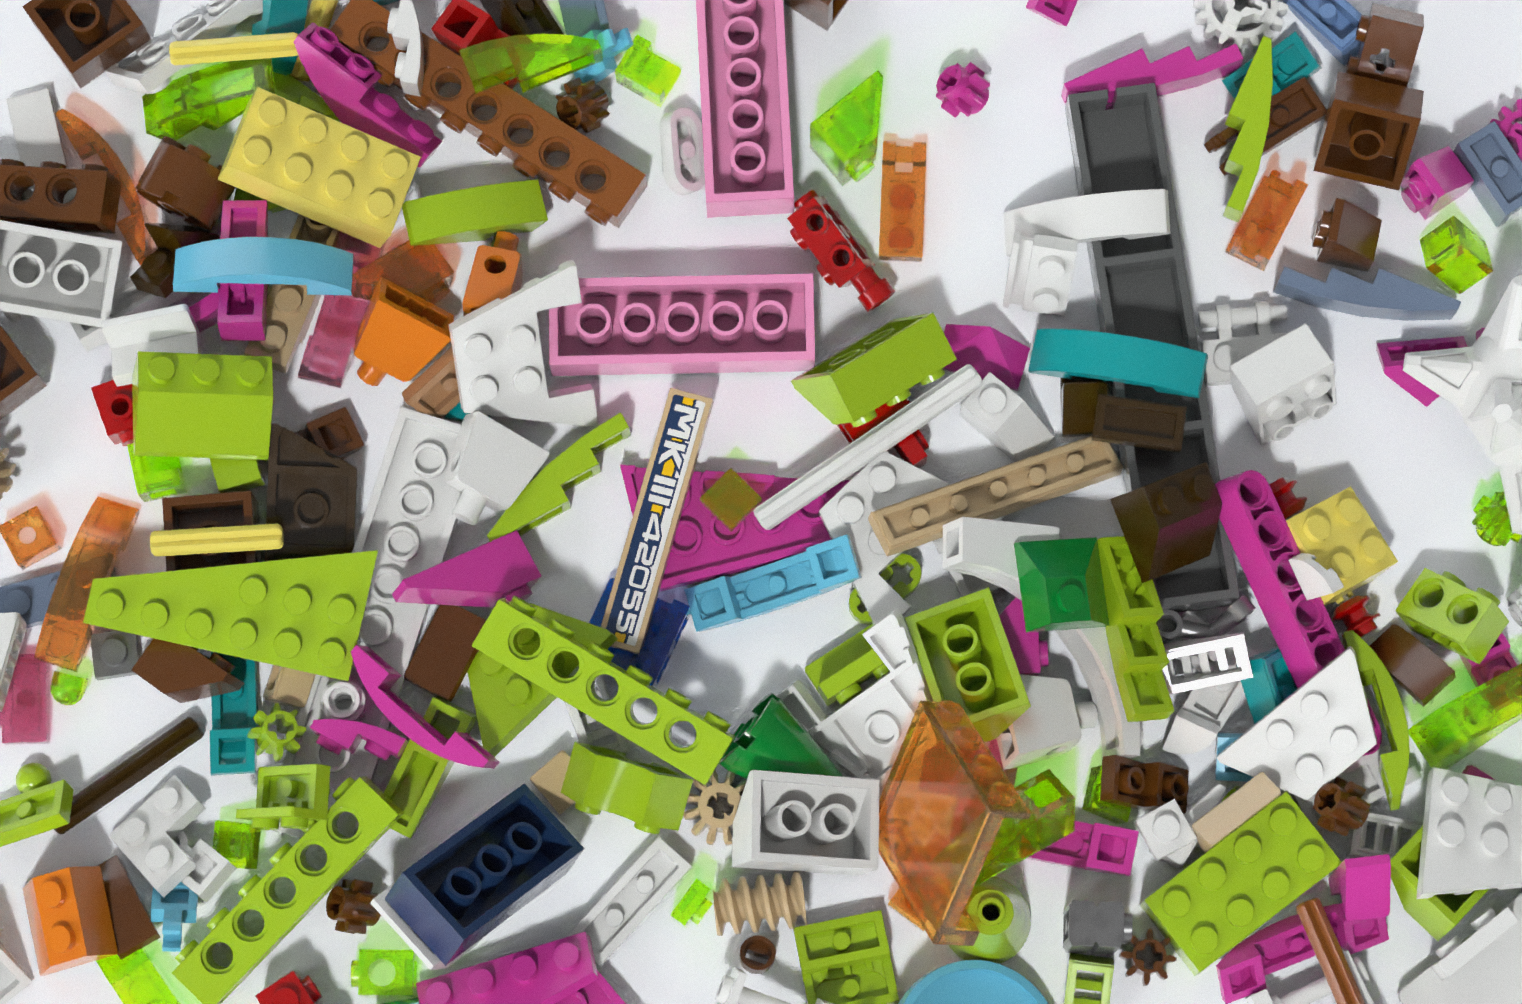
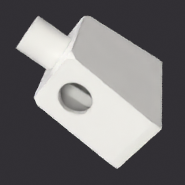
(490, 466)
(1048, 726)

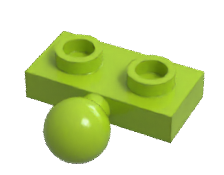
(38, 808)

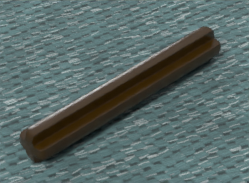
(132, 771)

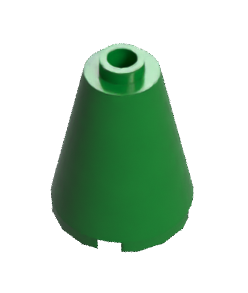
(775, 743)

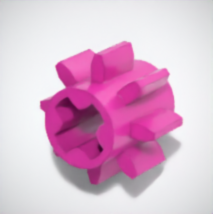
(962, 89)

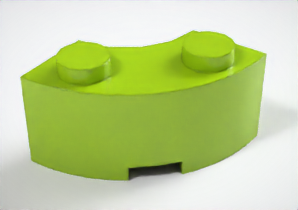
(632, 789)

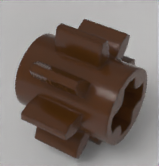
(582, 105)
(1341, 806)
(352, 906)
(1137, 965)

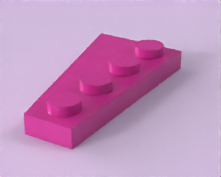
(525, 977)

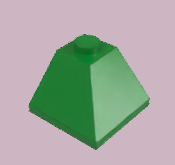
(1061, 584)

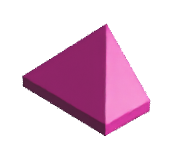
(987, 352)
(1392, 360)

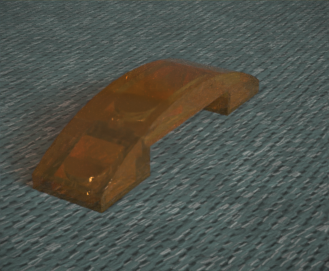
(89, 142)
(91, 556)

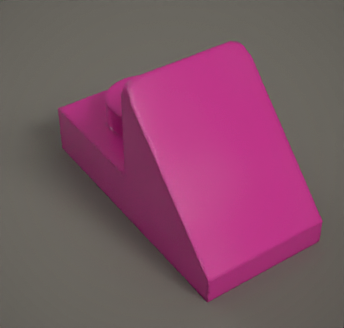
(1363, 887)

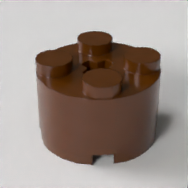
(184, 183)

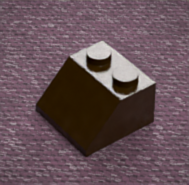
(1170, 521)

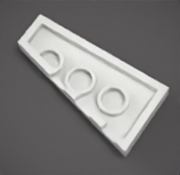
(153, 67)

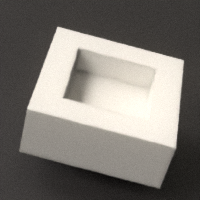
(1165, 830)

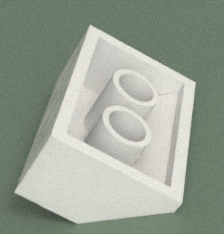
(57, 273)
(807, 824)

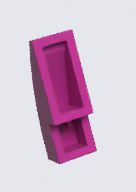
(243, 306)

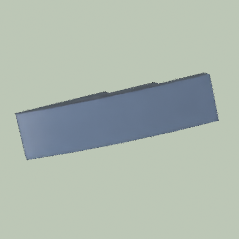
(1384, 298)

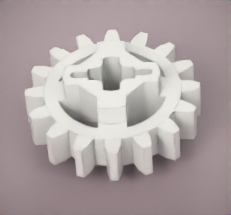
(1254, 15)

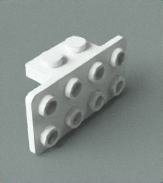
(1478, 968)

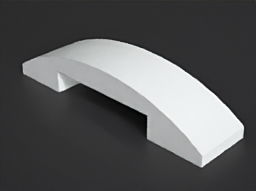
(1093, 217)

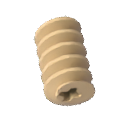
(759, 903)

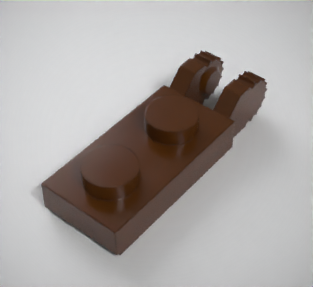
(1290, 114)

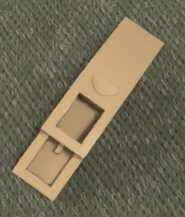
(289, 306)

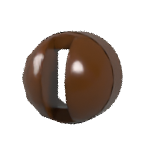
(759, 947)

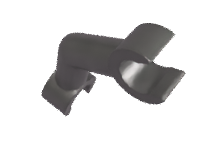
(1222, 625)

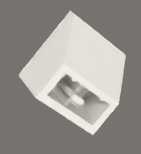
(1284, 384)

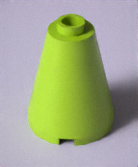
(1007, 934)

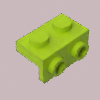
(845, 668)
(289, 796)

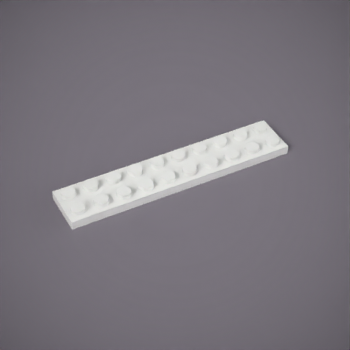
(412, 530)

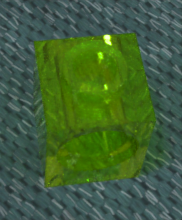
(405, 973)

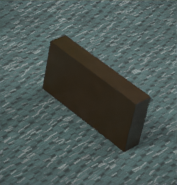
(1139, 423)

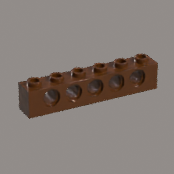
(91, 210)

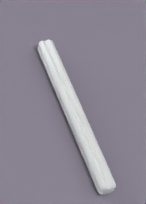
(868, 447)

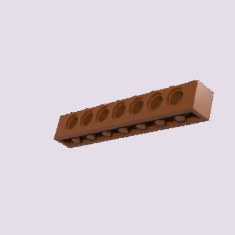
(611, 203)

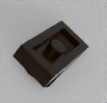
(157, 271)
(1078, 404)

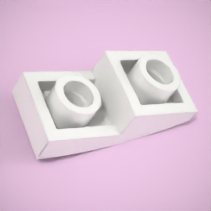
(408, 37)

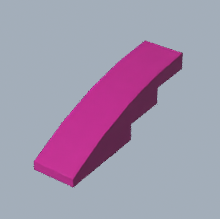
(1170, 73)

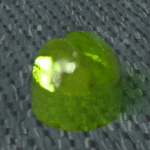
(67, 688)

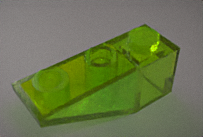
(1470, 720)
(1050, 820)

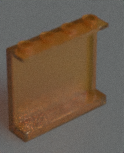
(943, 817)

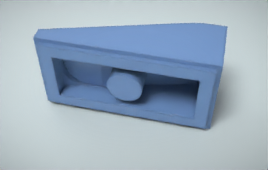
(1331, 23)

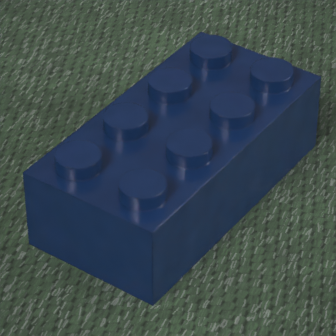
(484, 874)

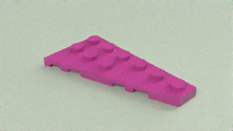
(709, 550)

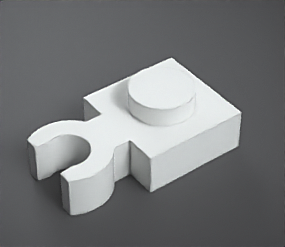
(211, 867)

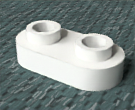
(682, 151)

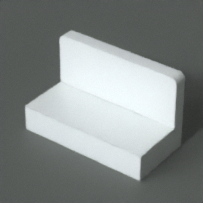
(156, 330)

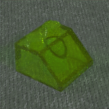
(848, 132)

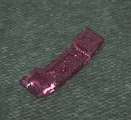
(333, 340)

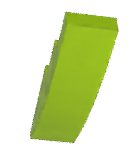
(1250, 117)
(546, 494)
(1134, 634)

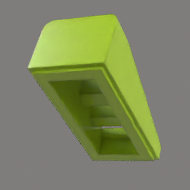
(1093, 964)

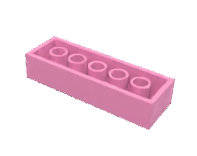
(745, 107)
(685, 325)

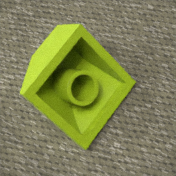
(1434, 914)

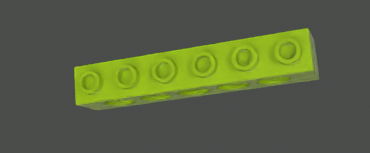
(500, 643)
(213, 982)

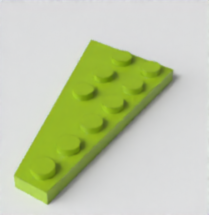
(271, 612)

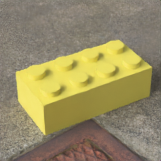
(319, 167)

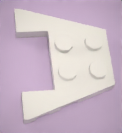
(502, 357)
(876, 486)
(873, 724)

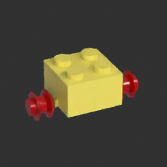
(1341, 539)

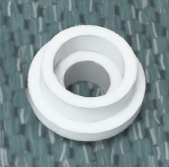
(339, 688)

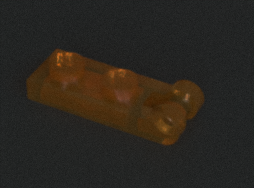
(902, 203)

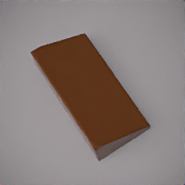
(445, 652)

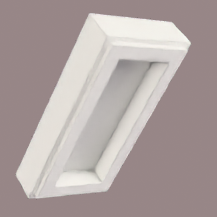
(36, 128)

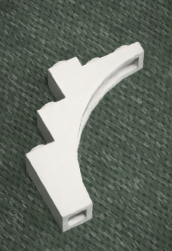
(988, 552)

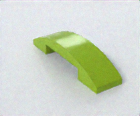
(1392, 765)

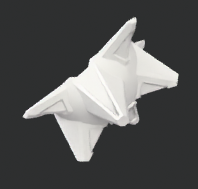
(1487, 390)

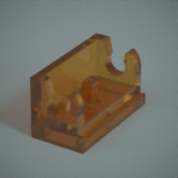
(1266, 220)

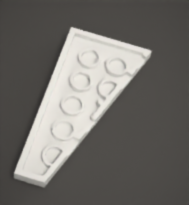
(1469, 835)

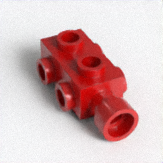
(830, 246)

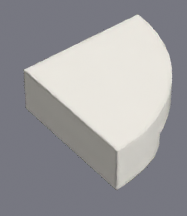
(1313, 577)
(1190, 733)

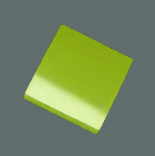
(847, 960)

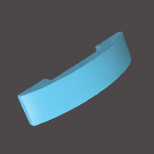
(263, 261)
(773, 585)

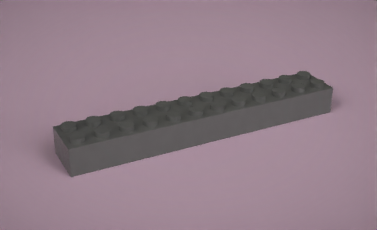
(1146, 295)

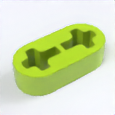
(900, 587)

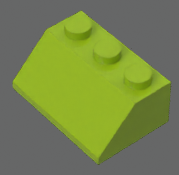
(877, 369)
(202, 405)
(970, 661)

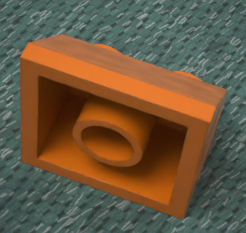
(69, 918)

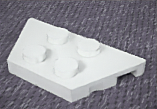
(1310, 732)

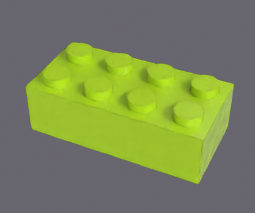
(1240, 883)

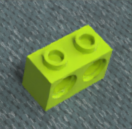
(1449, 620)

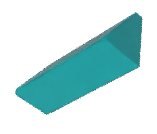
(1269, 683)

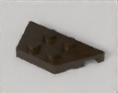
(309, 497)

